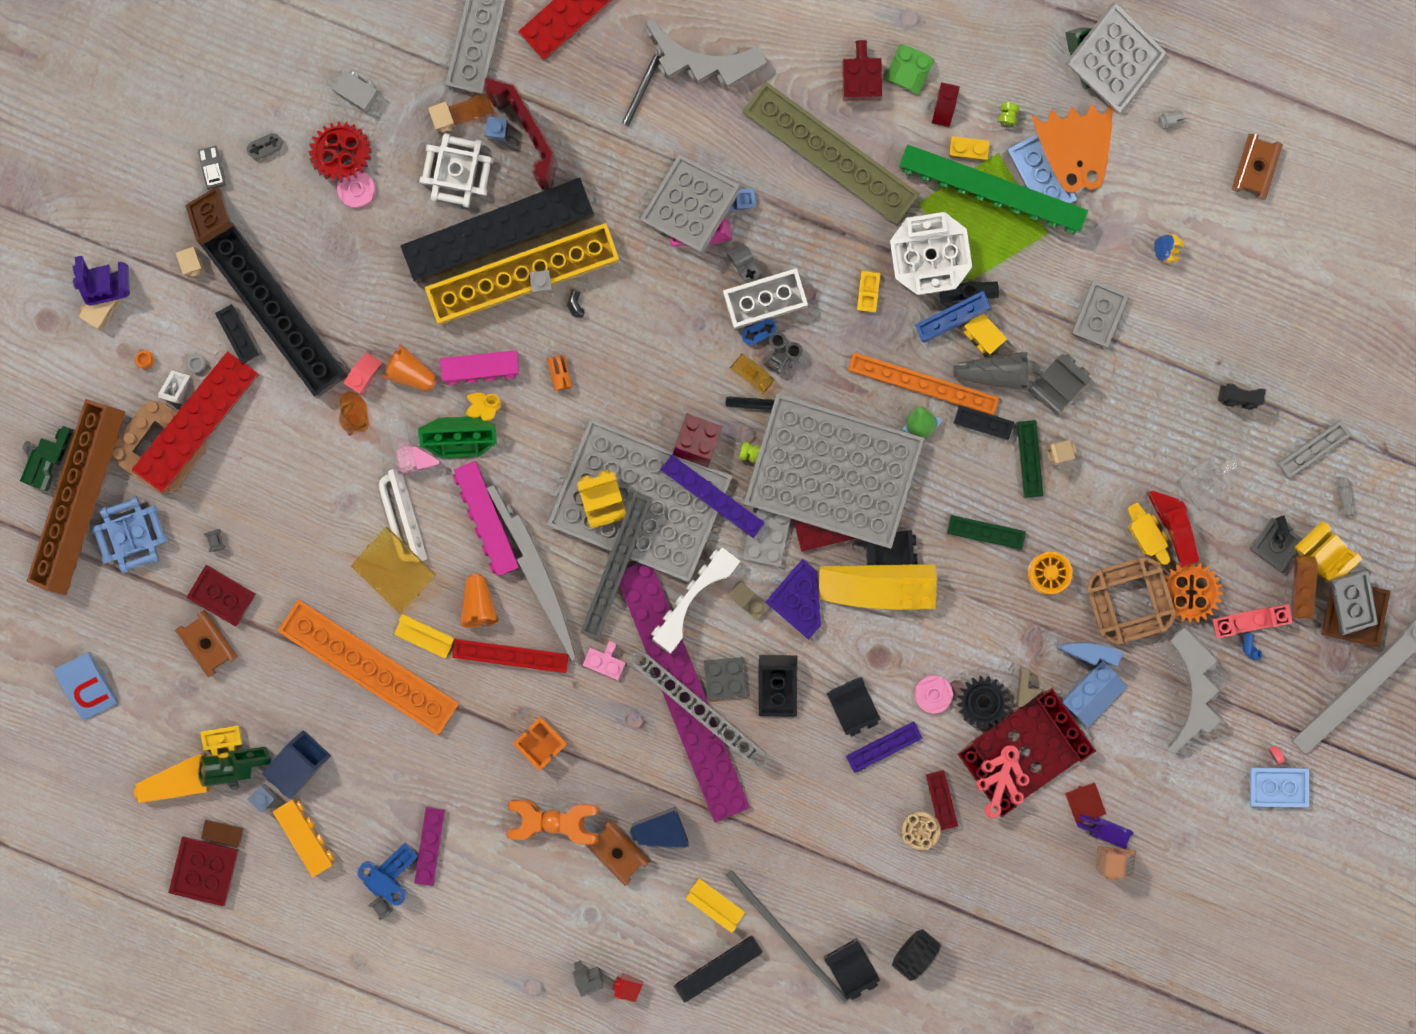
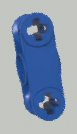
(382, 883)

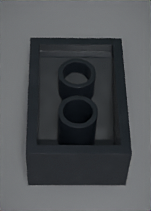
(777, 685)

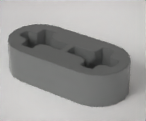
(262, 142)

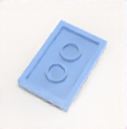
(1279, 787)

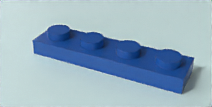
(953, 316)

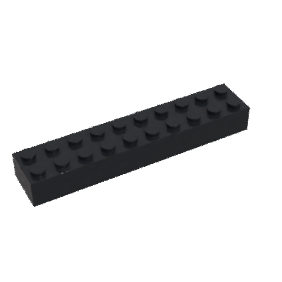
(497, 230)
(275, 311)

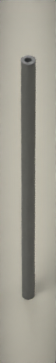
(786, 936)

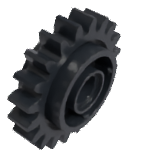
(995, 704)

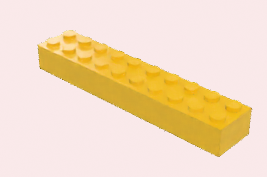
(511, 276)

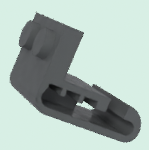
(1060, 383)

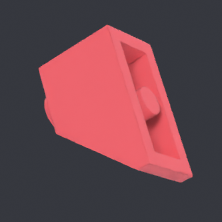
(363, 373)

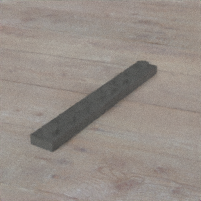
(616, 565)

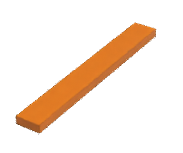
(923, 383)

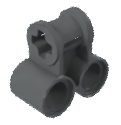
(744, 260)
(780, 353)

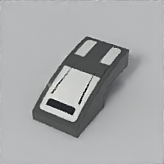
(211, 167)

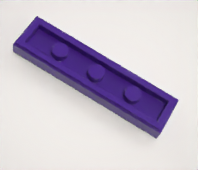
(883, 747)

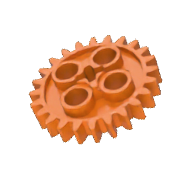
(1209, 592)

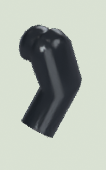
(573, 306)
(1282, 531)

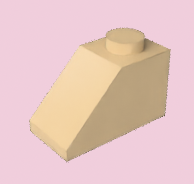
(98, 314)
(1061, 452)

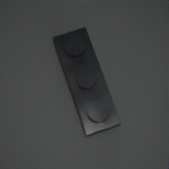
(237, 334)
(983, 422)

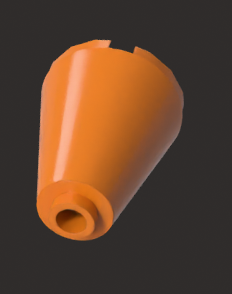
(409, 370)
(477, 603)

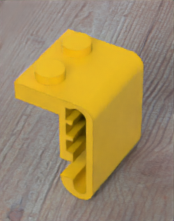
(601, 499)
(1330, 552)

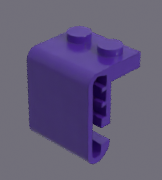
(99, 284)

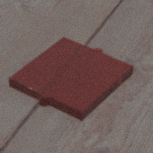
(1085, 801)

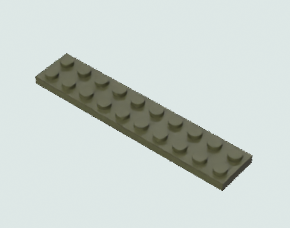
(831, 153)

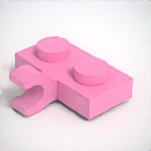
(604, 662)

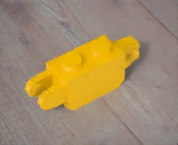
(1147, 534)

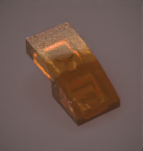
(471, 109)

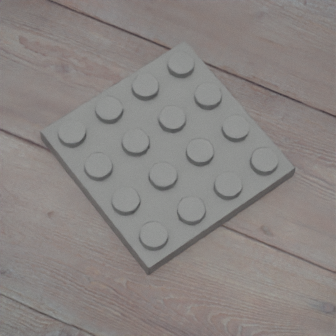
(1115, 57)
(691, 203)

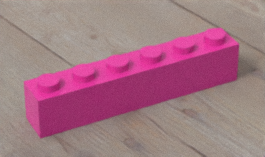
(486, 518)

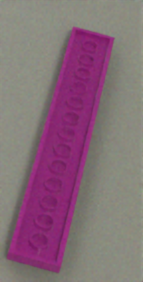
(703, 747)

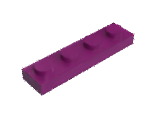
(429, 846)

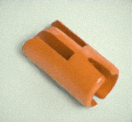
(559, 372)

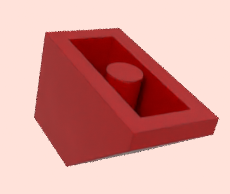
(1164, 503)

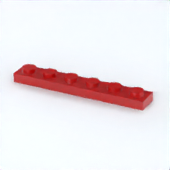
(510, 655)

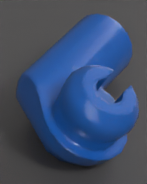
(1249, 649)

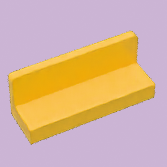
(424, 636)
(715, 905)

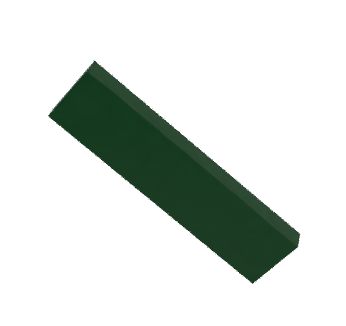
(1029, 459)
(986, 532)

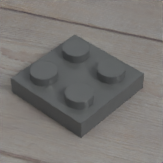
(1272, 552)
(724, 677)

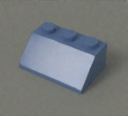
(1093, 693)

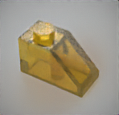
(752, 373)

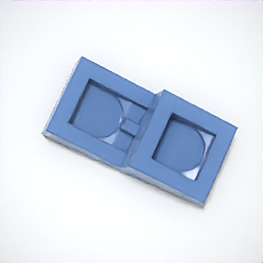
(744, 200)

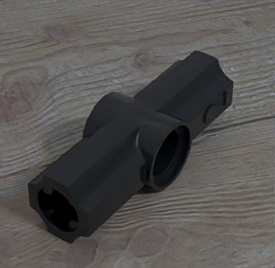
(990, 288)

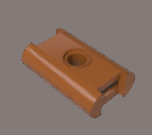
(1247, 177)
(193, 637)
(632, 856)

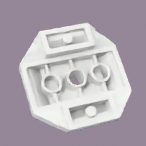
(936, 233)

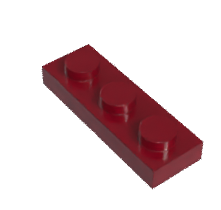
(941, 799)

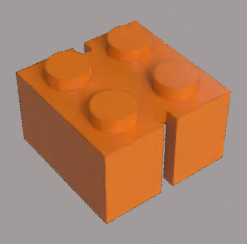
(540, 743)

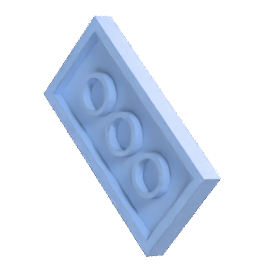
(1036, 171)

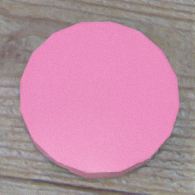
(357, 191)
(933, 694)

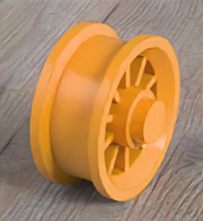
(1050, 573)

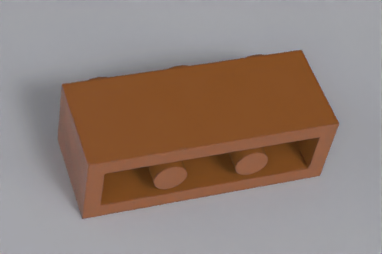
(1304, 587)

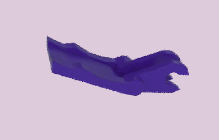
(1106, 830)

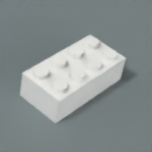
(765, 298)

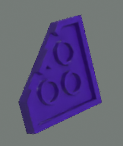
(798, 599)

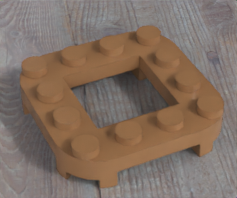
(137, 429)
(1139, 627)

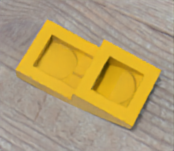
(868, 291)

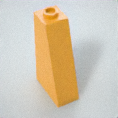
(172, 782)

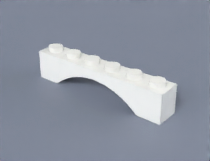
(671, 632)

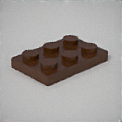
(209, 215)

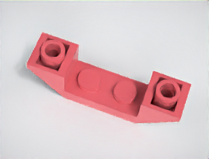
(1252, 620)

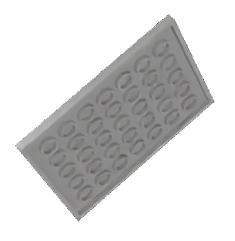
(833, 471)
(676, 519)

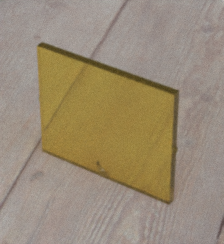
(393, 570)

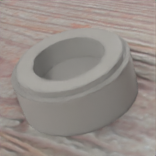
(196, 363)

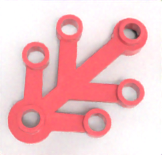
(1003, 778)

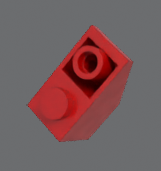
(627, 987)

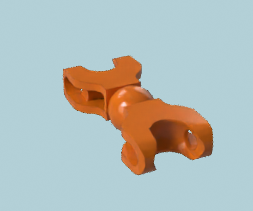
(553, 821)

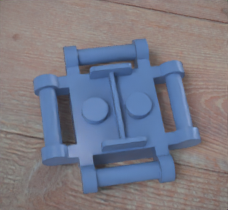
(130, 534)

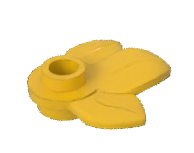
(483, 406)

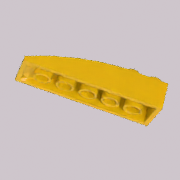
(880, 586)

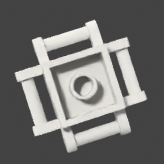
(456, 170)

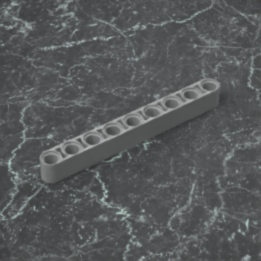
(703, 718)

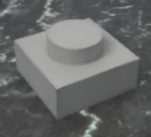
(540, 281)

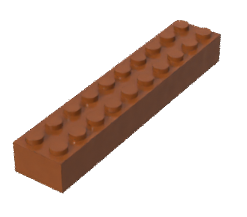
(75, 497)

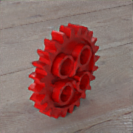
(344, 137)

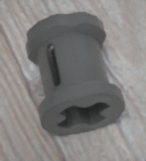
(214, 540)
(380, 907)

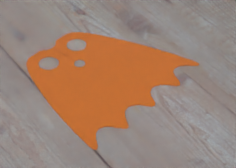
(1076, 139)

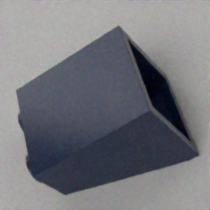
(296, 764)
(660, 830)

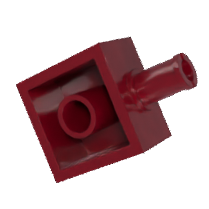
(862, 76)

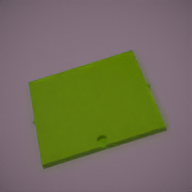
(991, 231)

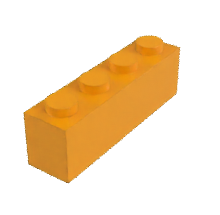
(304, 837)

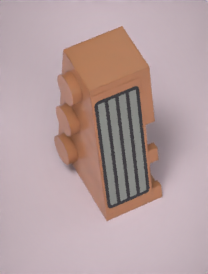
(1115, 862)

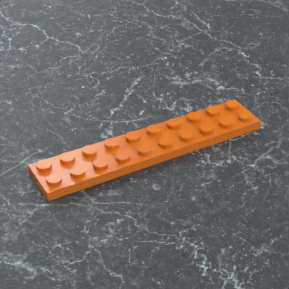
(368, 667)

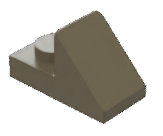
(748, 600)
(1024, 693)

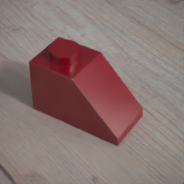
(945, 104)

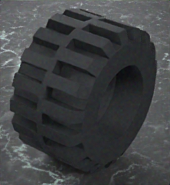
(916, 955)

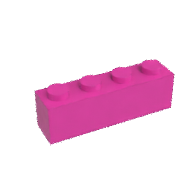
(479, 367)

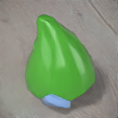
(921, 422)

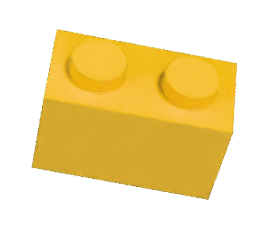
(984, 334)

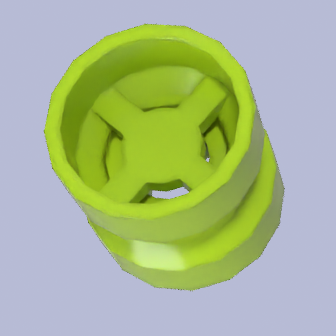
(1008, 114)
(749, 452)

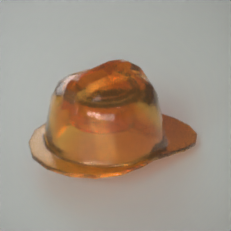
(353, 413)

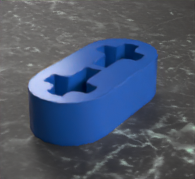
(756, 328)

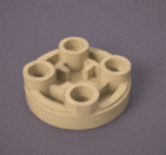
(921, 830)

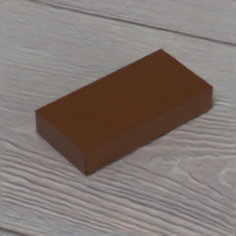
(222, 833)

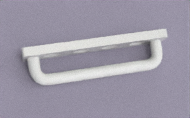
(405, 509)

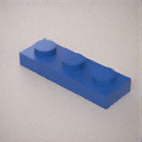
(397, 862)

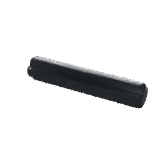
(751, 403)

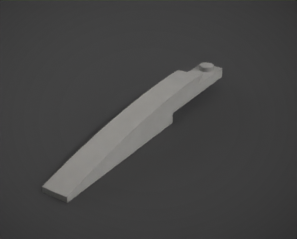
(534, 569)
(1358, 689)

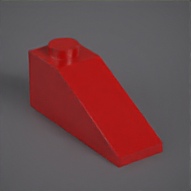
(1181, 535)

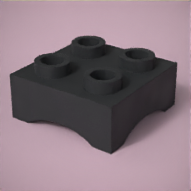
(1233, 395)

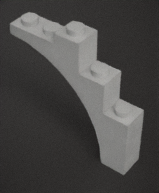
(676, 59)
(1201, 714)

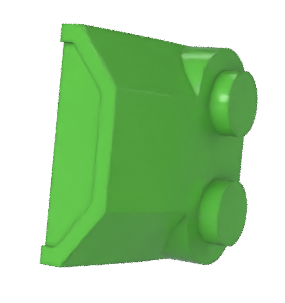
(909, 68)

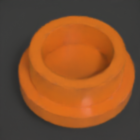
(144, 359)

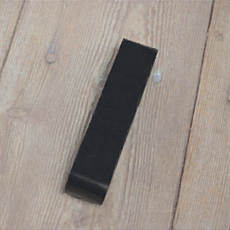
(718, 968)

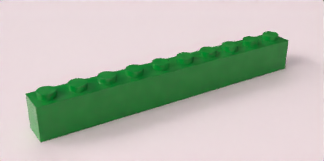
(994, 189)

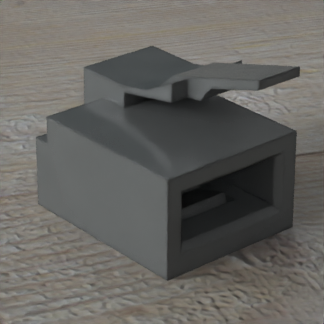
(587, 980)

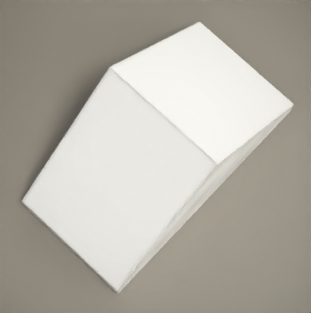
(174, 387)

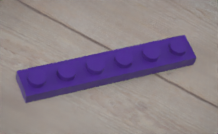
(712, 496)

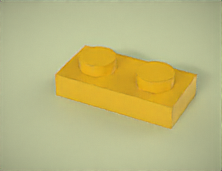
(969, 148)

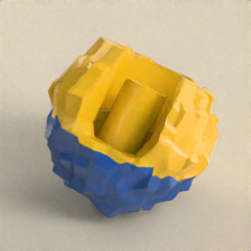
(1165, 248)

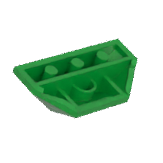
(457, 437)

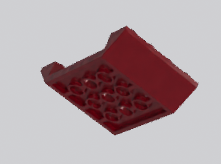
(503, 95)
(1048, 732)

